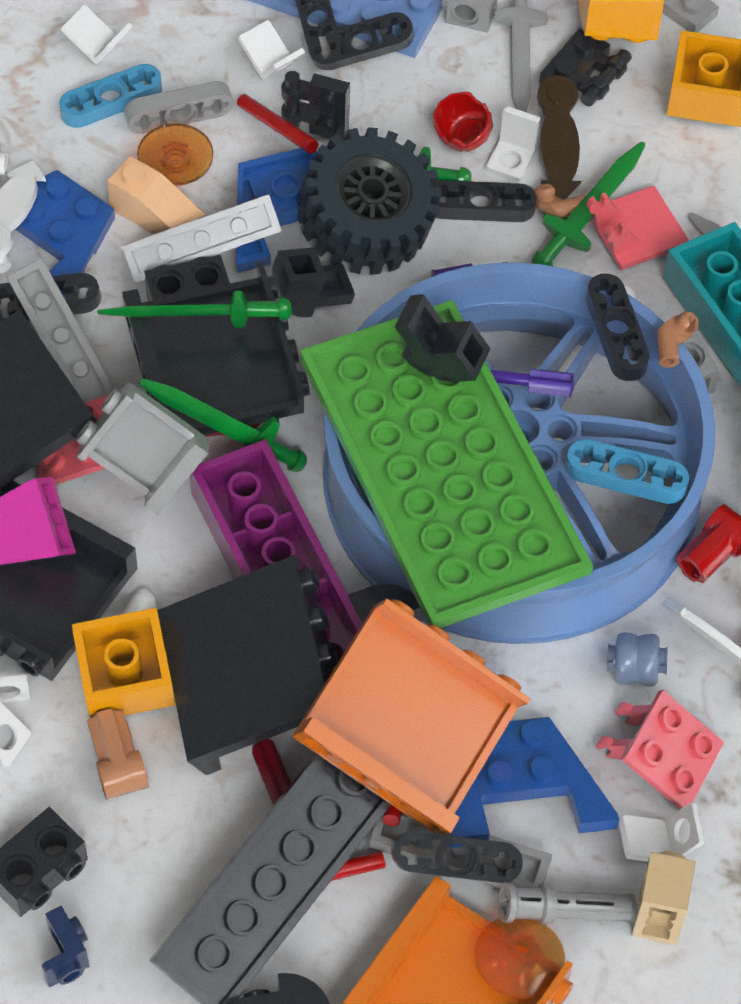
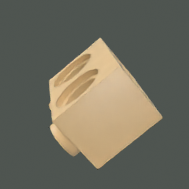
(664, 897)

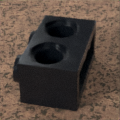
(185, 277)
(26, 855)

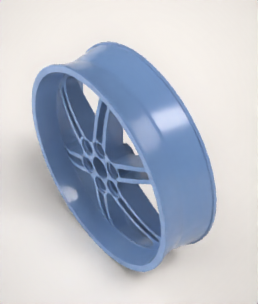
(554, 305)

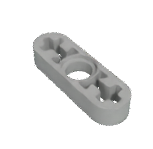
(212, 98)

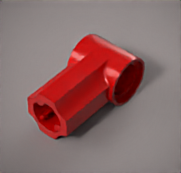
(713, 546)

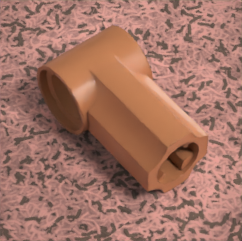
(118, 763)

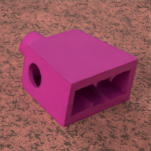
(33, 523)

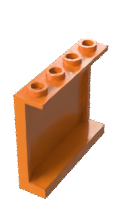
(410, 715)
(434, 960)

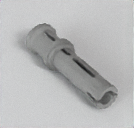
(547, 904)

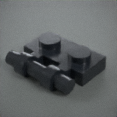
(580, 59)
(327, 106)

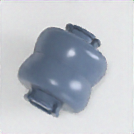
(637, 659)

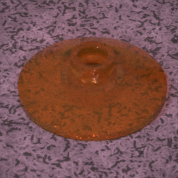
(177, 143)
(513, 971)

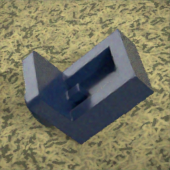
(69, 939)

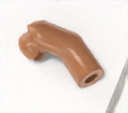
(553, 205)
(672, 335)

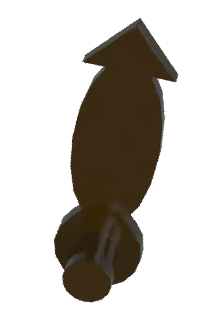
(559, 134)

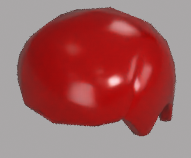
(462, 121)

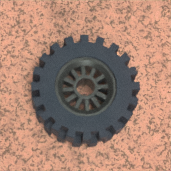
(344, 217)

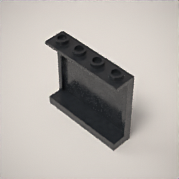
(233, 369)
(36, 401)
(51, 594)
(246, 659)

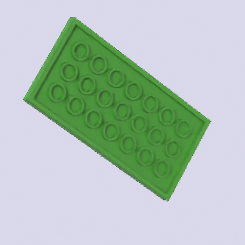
(445, 476)

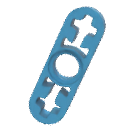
(103, 108)
(641, 461)

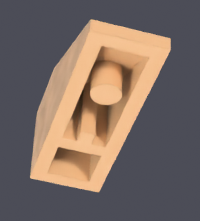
(149, 198)

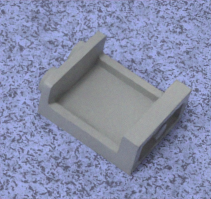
(143, 445)

